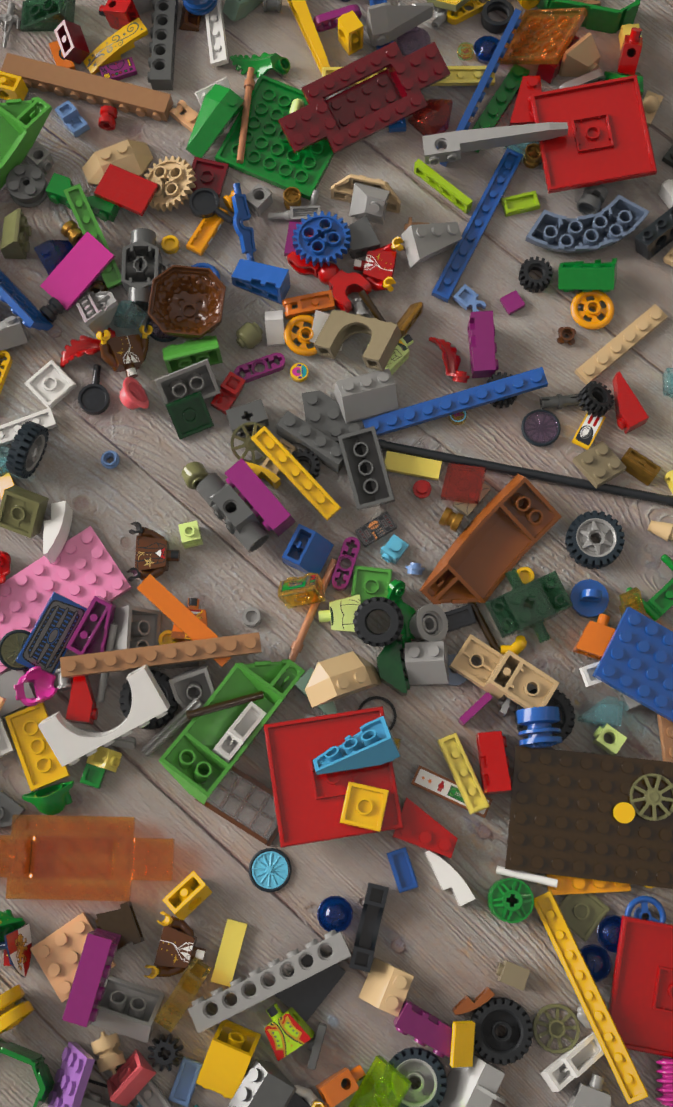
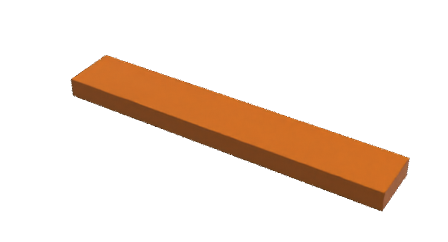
(177, 612)

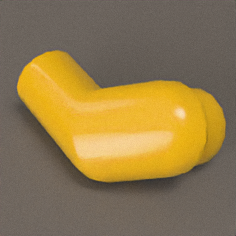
(517, 647)

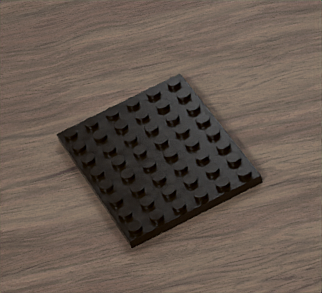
(567, 824)

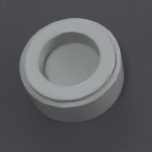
(251, 617)

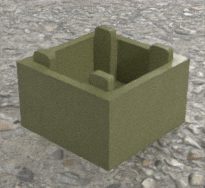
(22, 511)

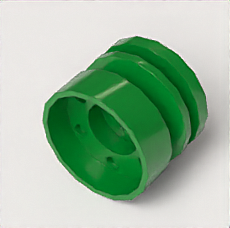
(501, 891)

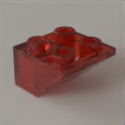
(433, 118)

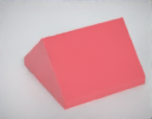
(130, 1079)

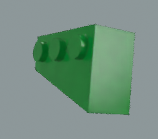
(587, 276)

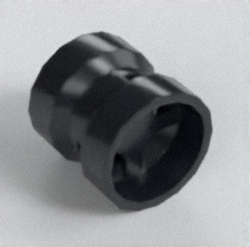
(52, 310)

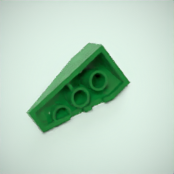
(216, 114)

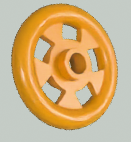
(595, 323)
(290, 336)

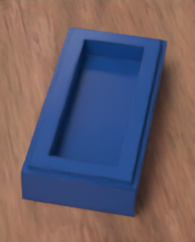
(402, 870)

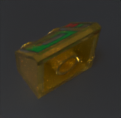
(301, 590)

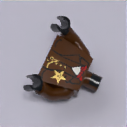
(151, 553)

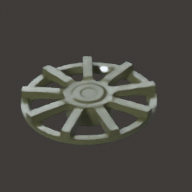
(248, 443)
(652, 797)
(556, 1028)

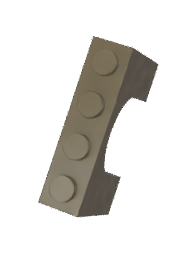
(342, 325)

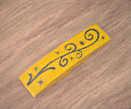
(115, 45)

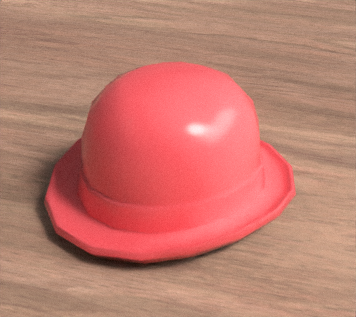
(133, 394)

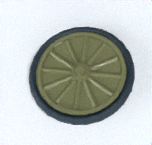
(10, 648)

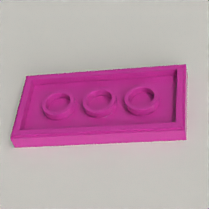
(77, 271)

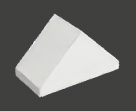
(274, 328)

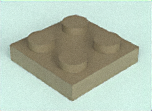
(599, 464)

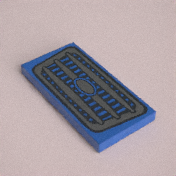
(51, 634)

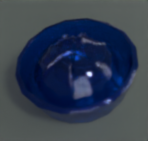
(484, 48)
(335, 914)
(608, 932)
(597, 961)

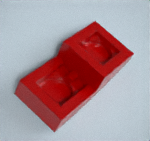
(228, 393)

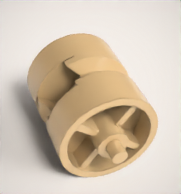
(108, 1052)

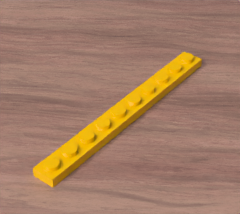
(590, 998)

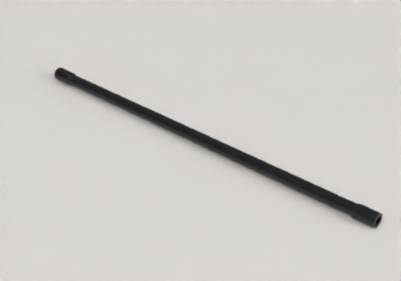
(528, 473)

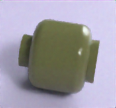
(249, 335)
(193, 474)

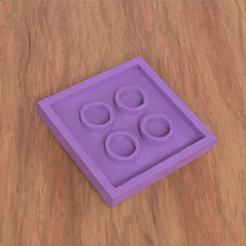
(71, 1077)

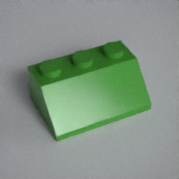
(192, 352)

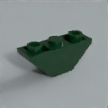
(391, 668)

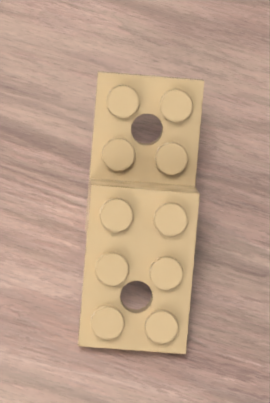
(503, 674)

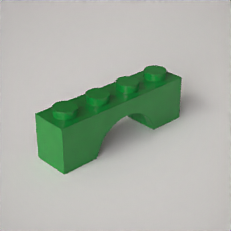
(100, 207)

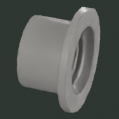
(429, 623)

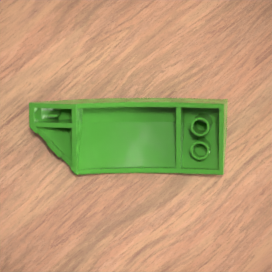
(19, 128)
(191, 754)

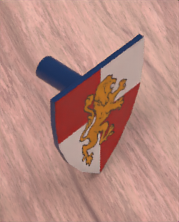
(18, 949)

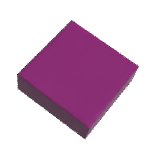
(512, 302)

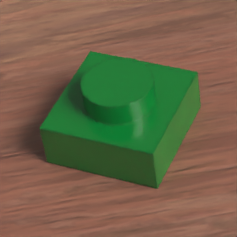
(93, 776)

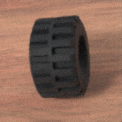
(366, 634)

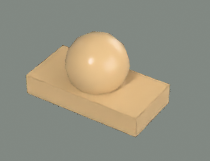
(651, 104)

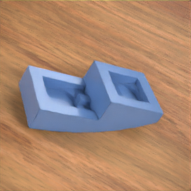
(71, 118)

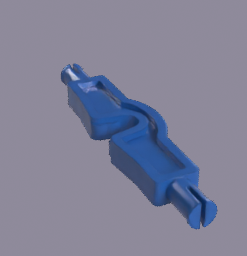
(242, 213)

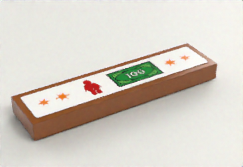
(443, 788)

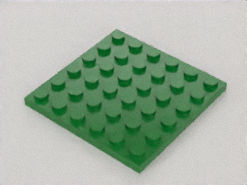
(267, 148)

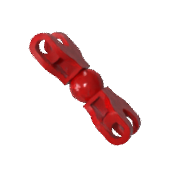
(339, 281)

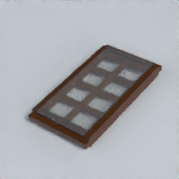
(246, 805)

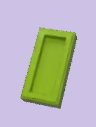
(520, 203)

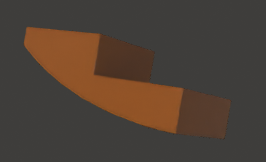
(467, 1005)

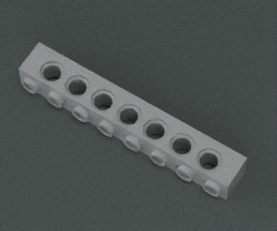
(204, 1019)

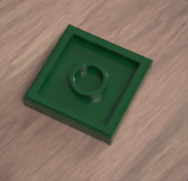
(189, 415)

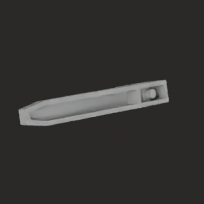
(485, 138)

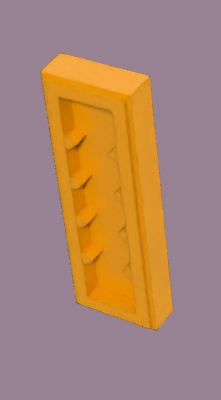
(204, 234)

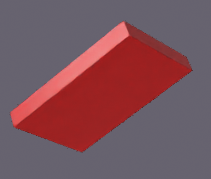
(126, 189)

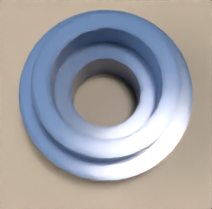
(110, 454)
(415, 568)

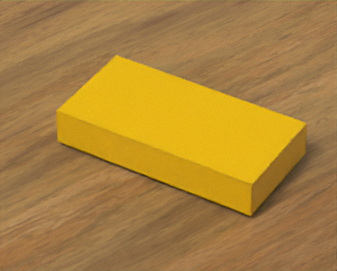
(462, 1044)

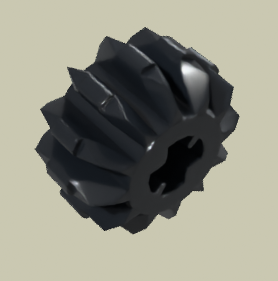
(169, 1045)

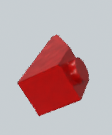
(627, 407)
(82, 702)

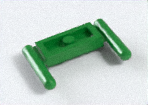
(663, 598)

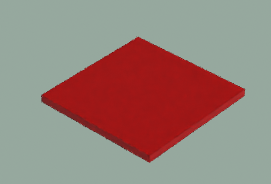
(605, 134)
(312, 804)
(644, 986)

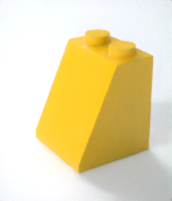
(228, 1058)

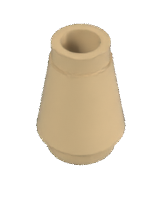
(661, 529)

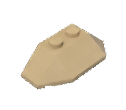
(128, 155)
(344, 190)
(340, 678)

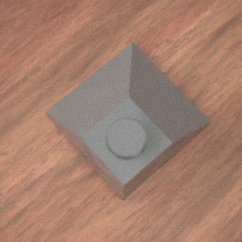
(369, 202)

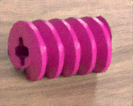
(666, 1081)

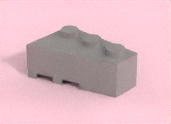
(429, 240)

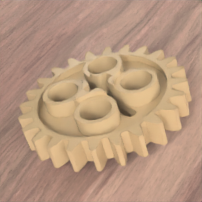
(174, 182)

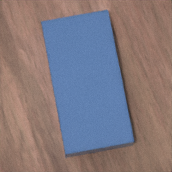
(185, 1081)

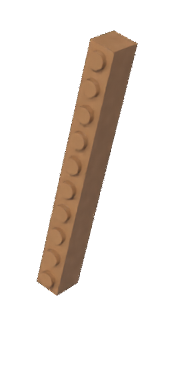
(90, 87)

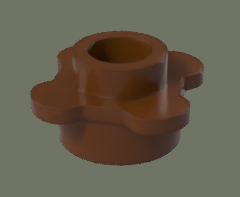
(566, 331)

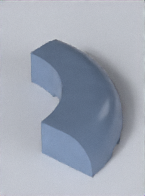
(589, 231)

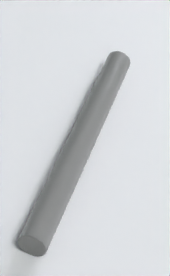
(104, 676)

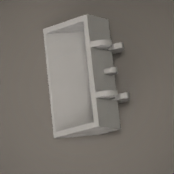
(473, 1085)

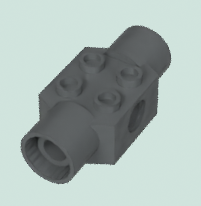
(140, 266)
(242, 520)

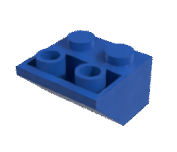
(307, 550)

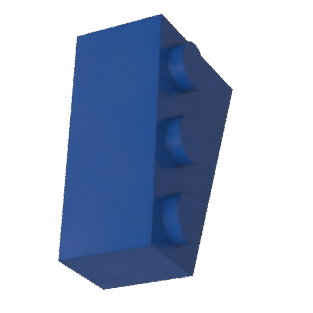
(262, 280)

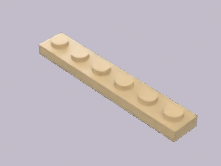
(621, 344)

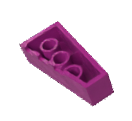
(260, 497)
(91, 977)

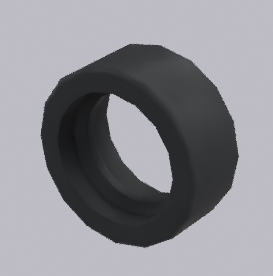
(494, 5)

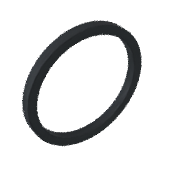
(387, 701)

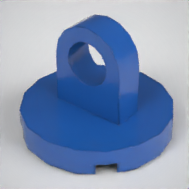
(589, 598)

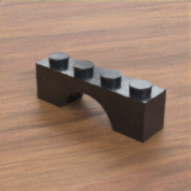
(368, 927)

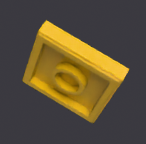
(364, 806)

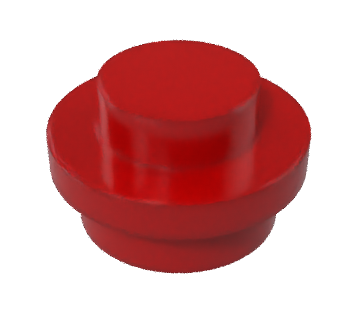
(422, 489)

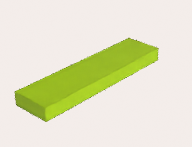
(443, 186)

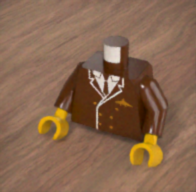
(125, 352)
(175, 948)

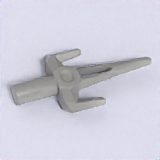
(9, 20)

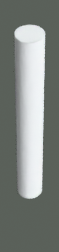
(527, 876)

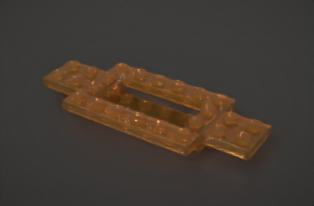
(82, 862)

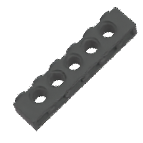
(163, 44)

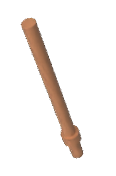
(249, 84)
(297, 645)

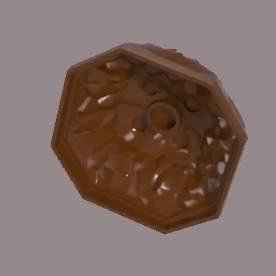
(187, 301)

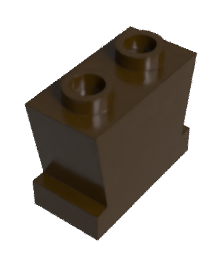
(123, 923)

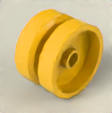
(10, 1013)

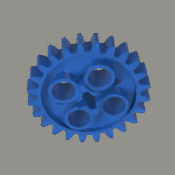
(321, 238)

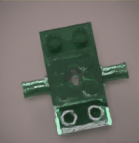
(544, 595)

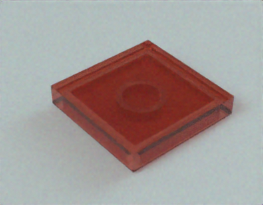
(463, 483)

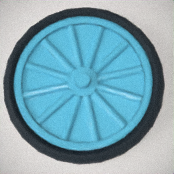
(270, 870)

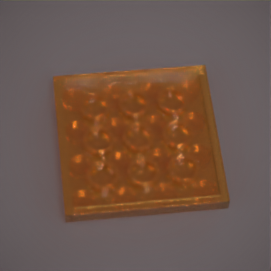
(543, 36)

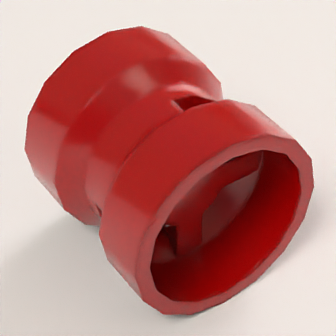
(107, 119)

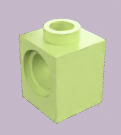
(190, 534)
(617, 739)

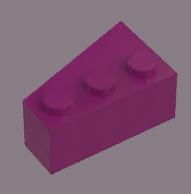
(482, 344)

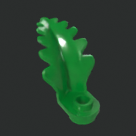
(261, 64)
(396, 590)

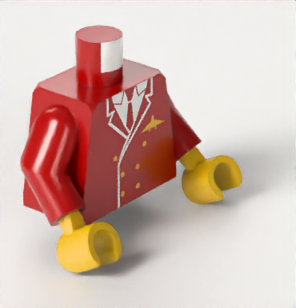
(380, 265)

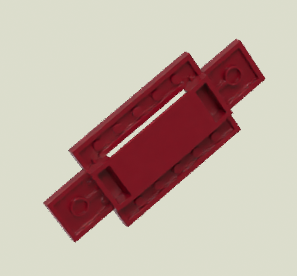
(367, 105)

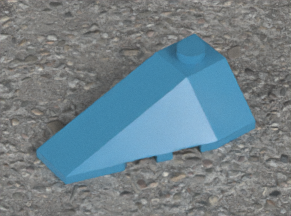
(367, 748)

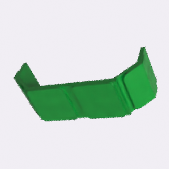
(598, 17)
(39, 1068)

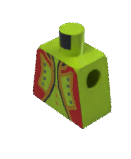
(286, 1031)

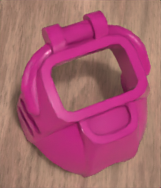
(43, 686)

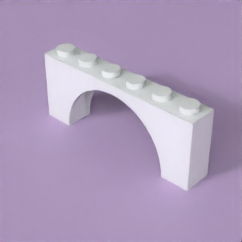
(72, 743)

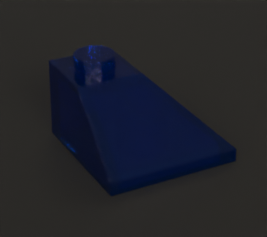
(52, 253)

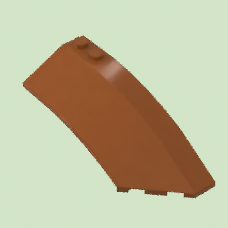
(491, 545)

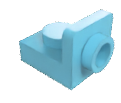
(393, 549)

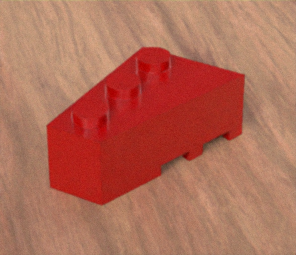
(522, 110)
(493, 762)
(424, 831)

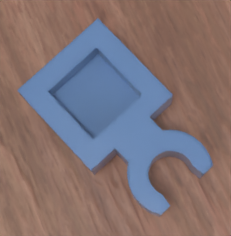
(468, 298)

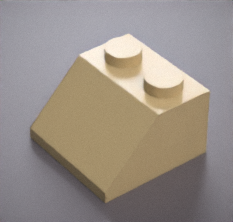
(386, 987)

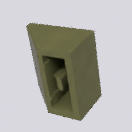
(15, 236)

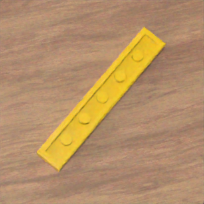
(296, 473)

